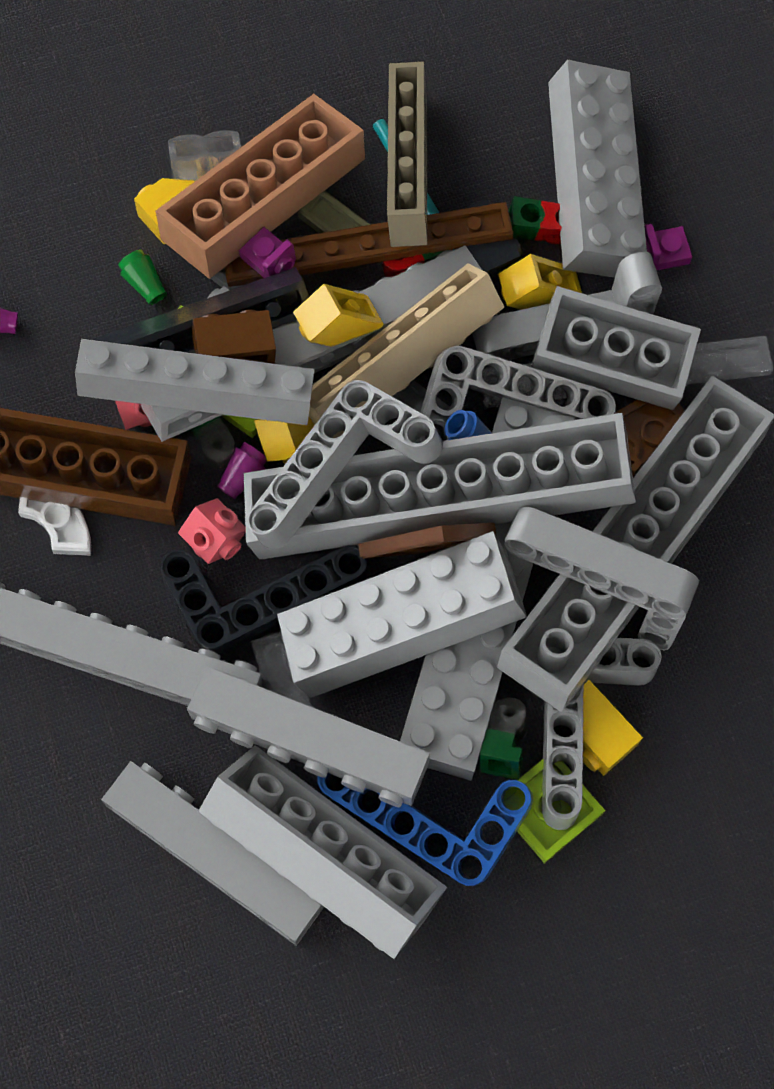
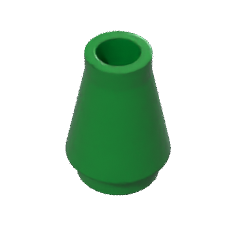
(142, 276)

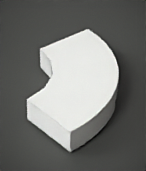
(63, 523)

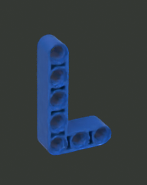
(425, 827)

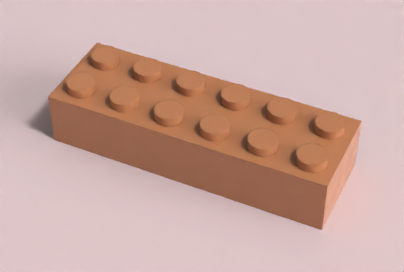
(261, 184)

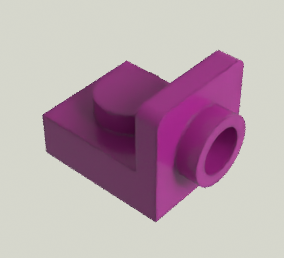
(667, 247)
(268, 254)

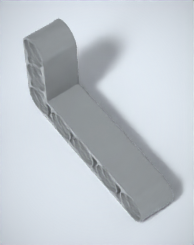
(519, 332)
(505, 386)
(336, 453)
(609, 567)
(570, 749)

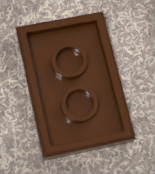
(424, 540)

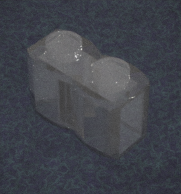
(196, 155)

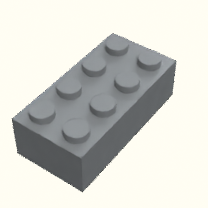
(616, 348)

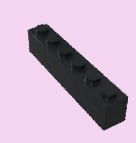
(174, 330)

